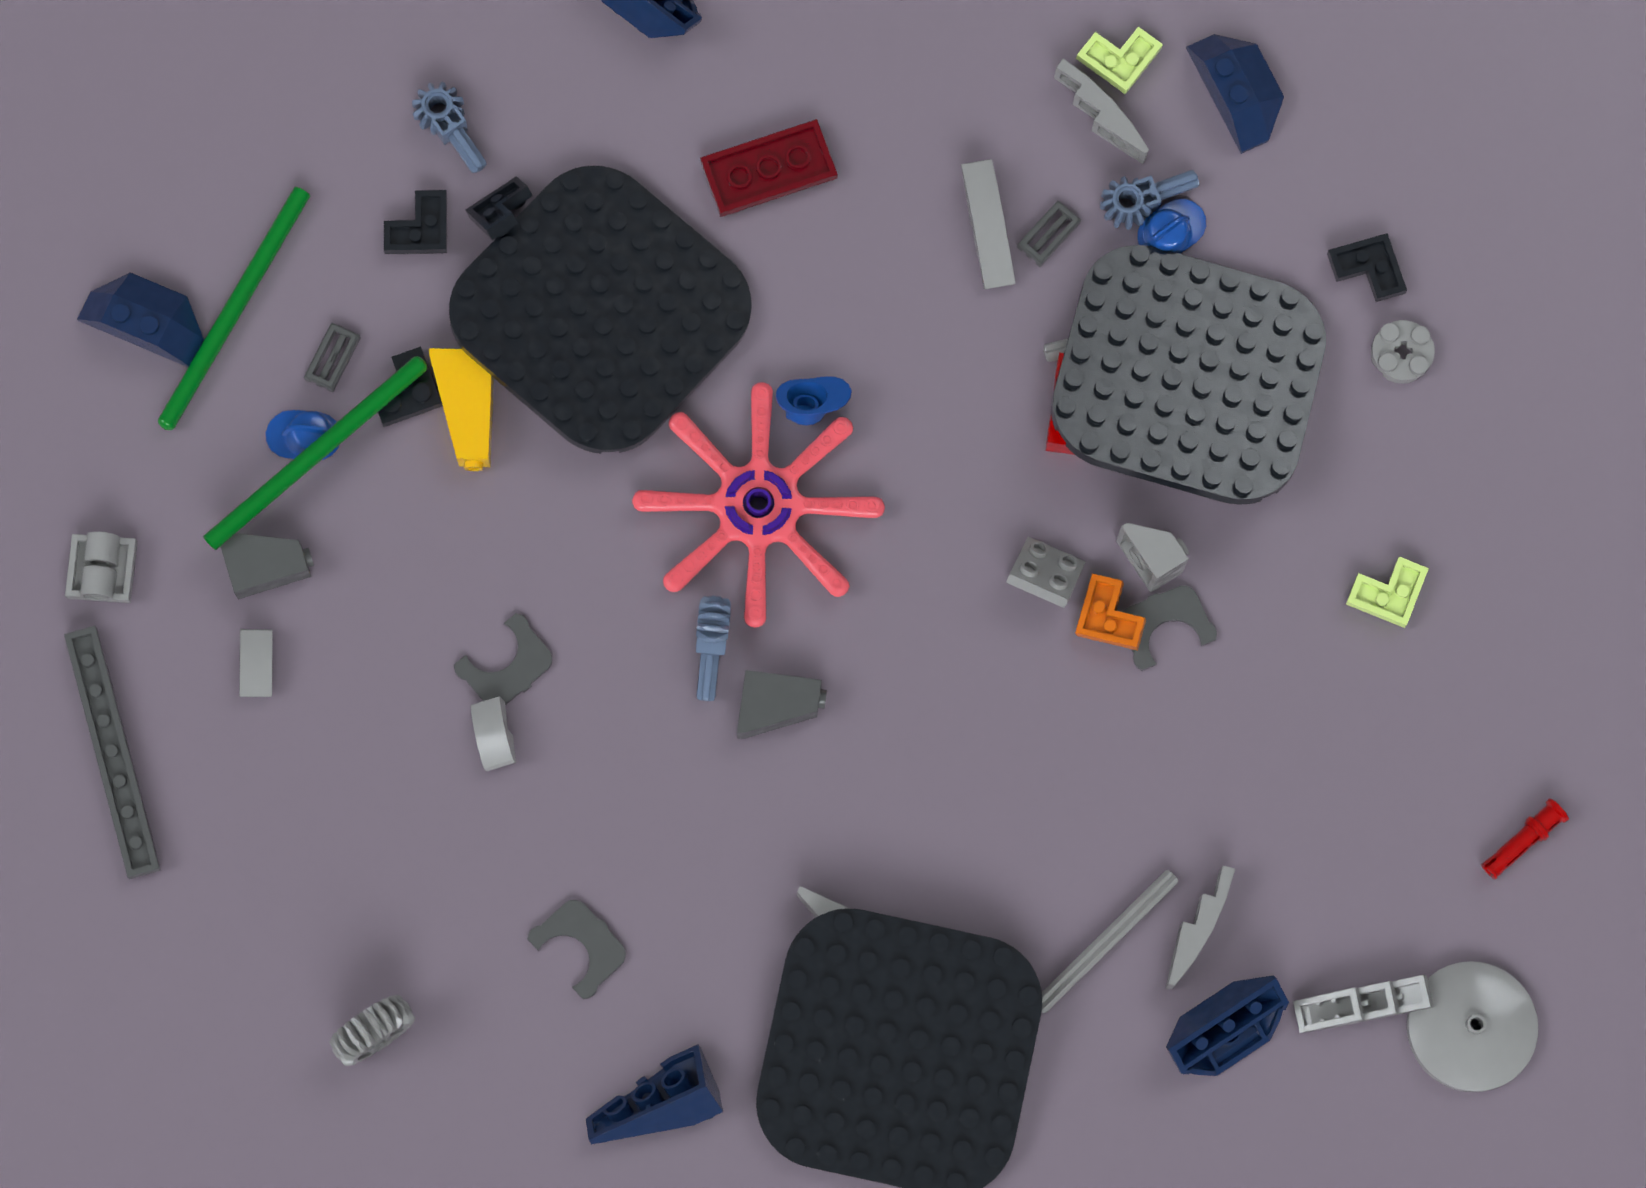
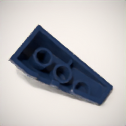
(669, 1100)

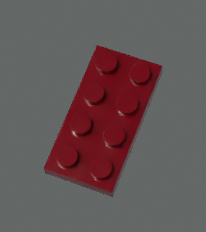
(768, 168)

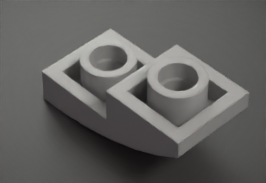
(255, 663)
(491, 733)

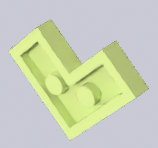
(1122, 65)
(1392, 600)

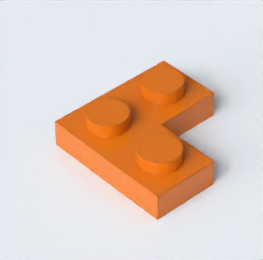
(1100, 617)

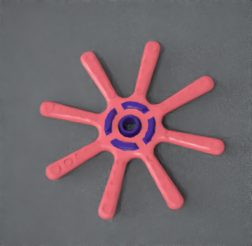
(752, 526)

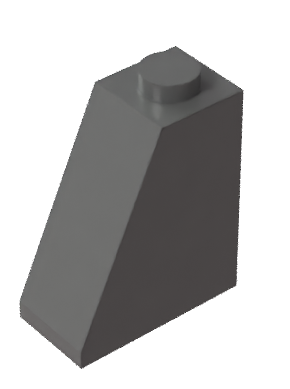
(264, 563)
(777, 701)

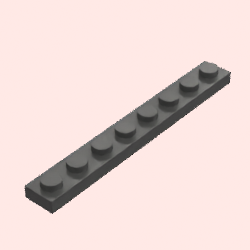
(112, 752)

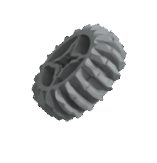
(372, 1030)

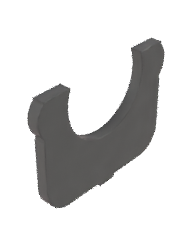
(1173, 605)
(529, 664)
(578, 922)

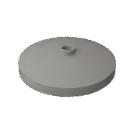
(1469, 1057)

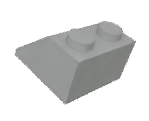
(1153, 554)

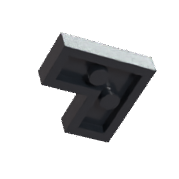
(494, 212)
(424, 234)
(1373, 258)
(416, 398)

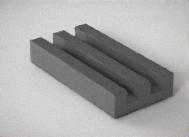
(1032, 252)
(321, 380)

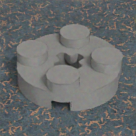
(1388, 362)

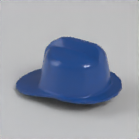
(1173, 226)
(810, 399)
(295, 430)

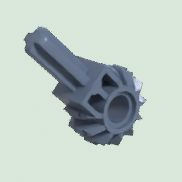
(449, 124)
(1144, 195)
(711, 642)

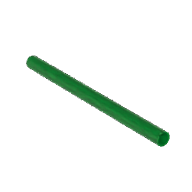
(233, 309)
(315, 452)

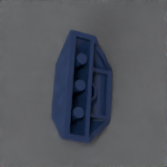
(658, 17)
(1239, 87)
(145, 316)
(1227, 1026)

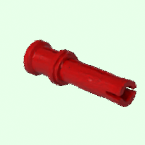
(1535, 830)

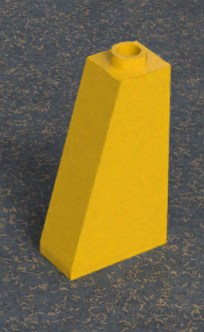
(467, 404)

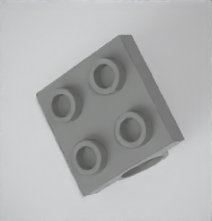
(101, 567)
(1046, 572)

